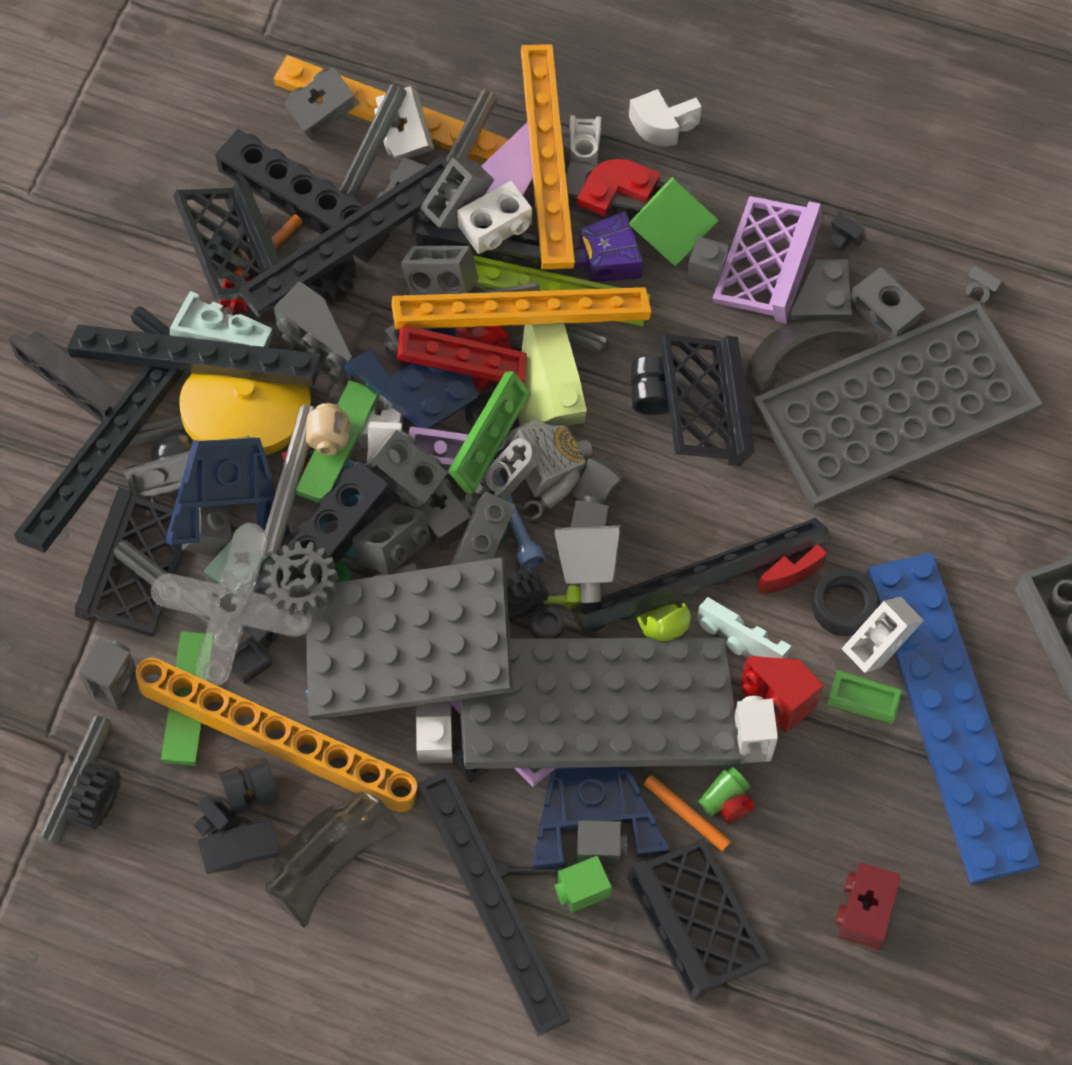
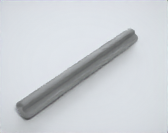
(287, 484)

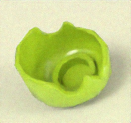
(665, 622)

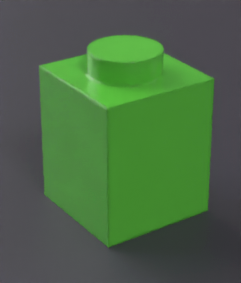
(583, 884)

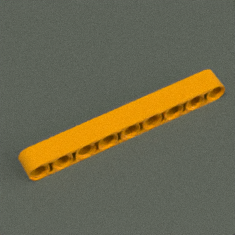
(266, 721)

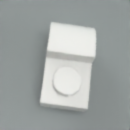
(662, 124)

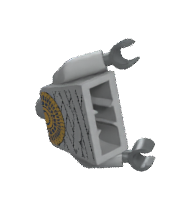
(558, 466)

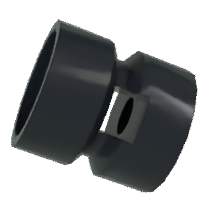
(649, 388)
(249, 786)

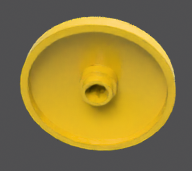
(241, 407)

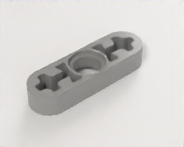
(516, 472)

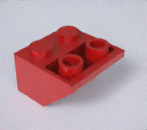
(785, 681)

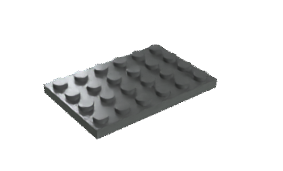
(410, 640)

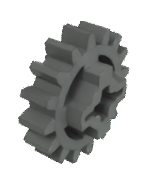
(296, 592)

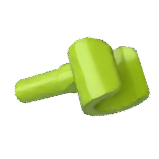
(571, 600)

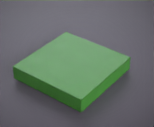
(673, 221)

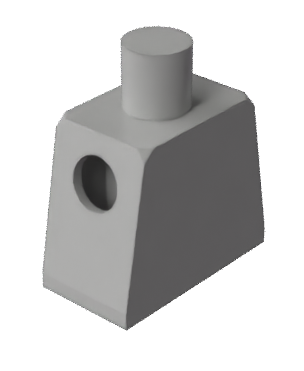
(588, 557)

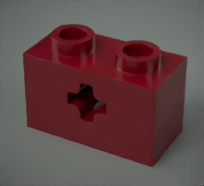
(880, 889)

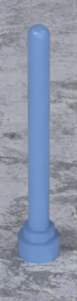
(529, 553)

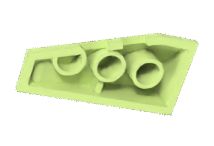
(551, 377)

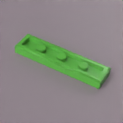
(489, 432)
(325, 470)
(182, 732)

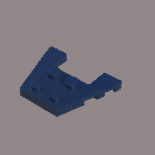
(418, 391)
(217, 475)
(593, 795)

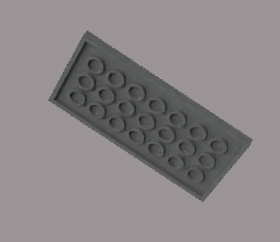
(896, 404)
(606, 706)

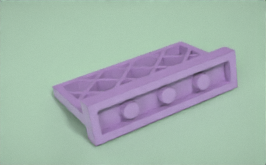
(792, 269)

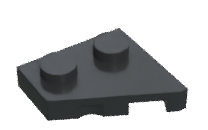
(825, 292)

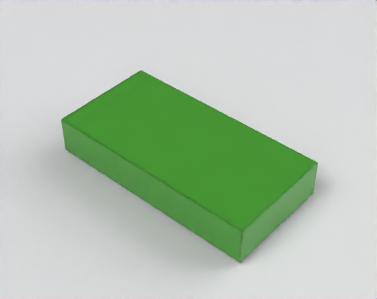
(865, 697)

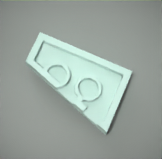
(211, 323)
(739, 639)

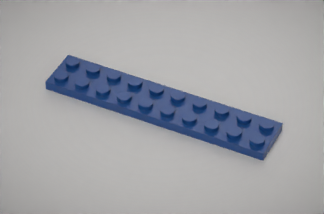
(956, 726)

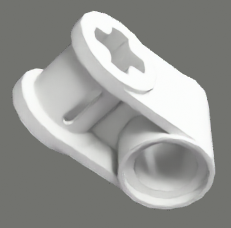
(584, 139)

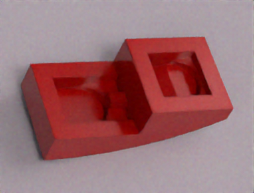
(786, 574)

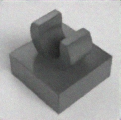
(986, 282)

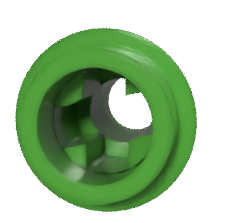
(724, 788)

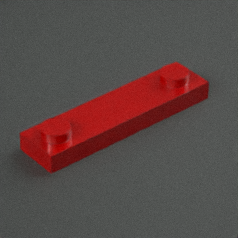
(459, 354)

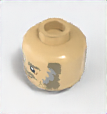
(328, 429)

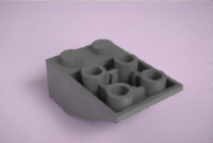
(309, 327)

